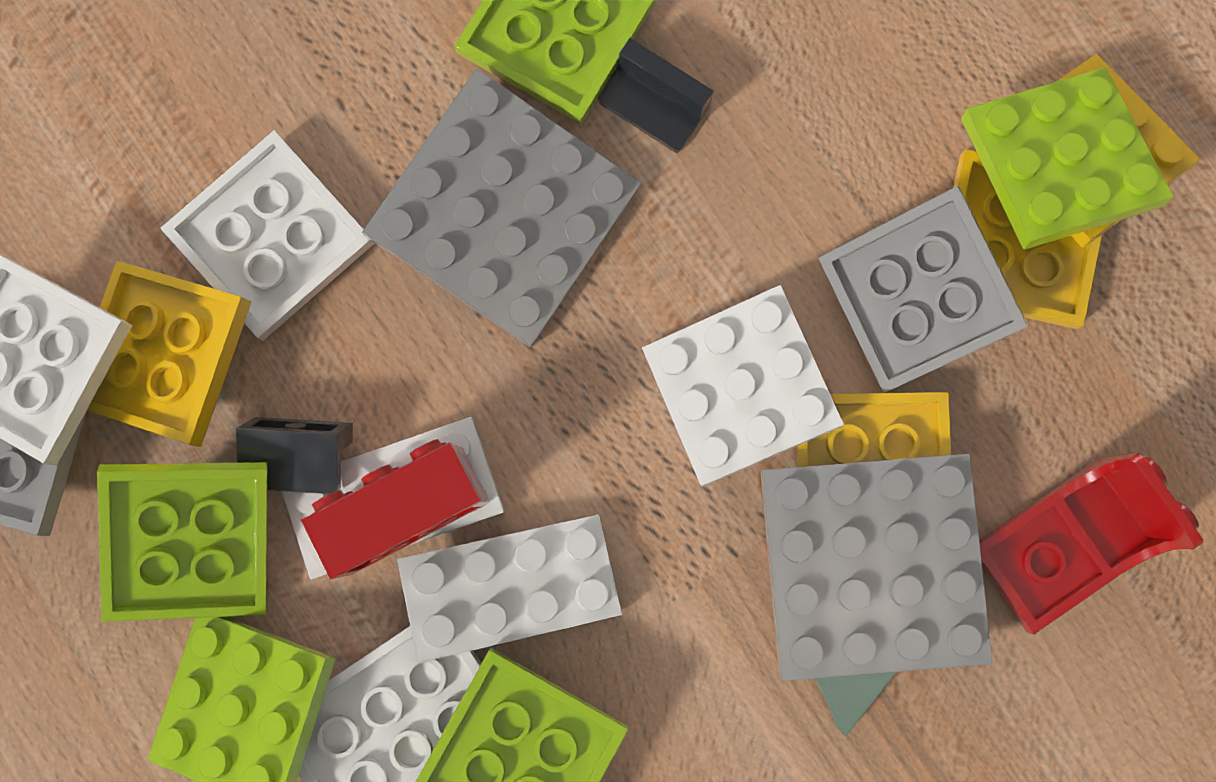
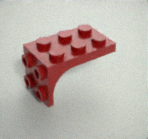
(1085, 537)

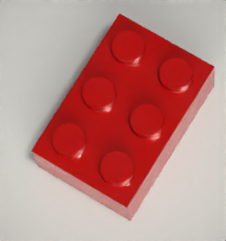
(393, 508)

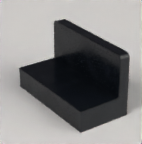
(655, 96)
(297, 452)

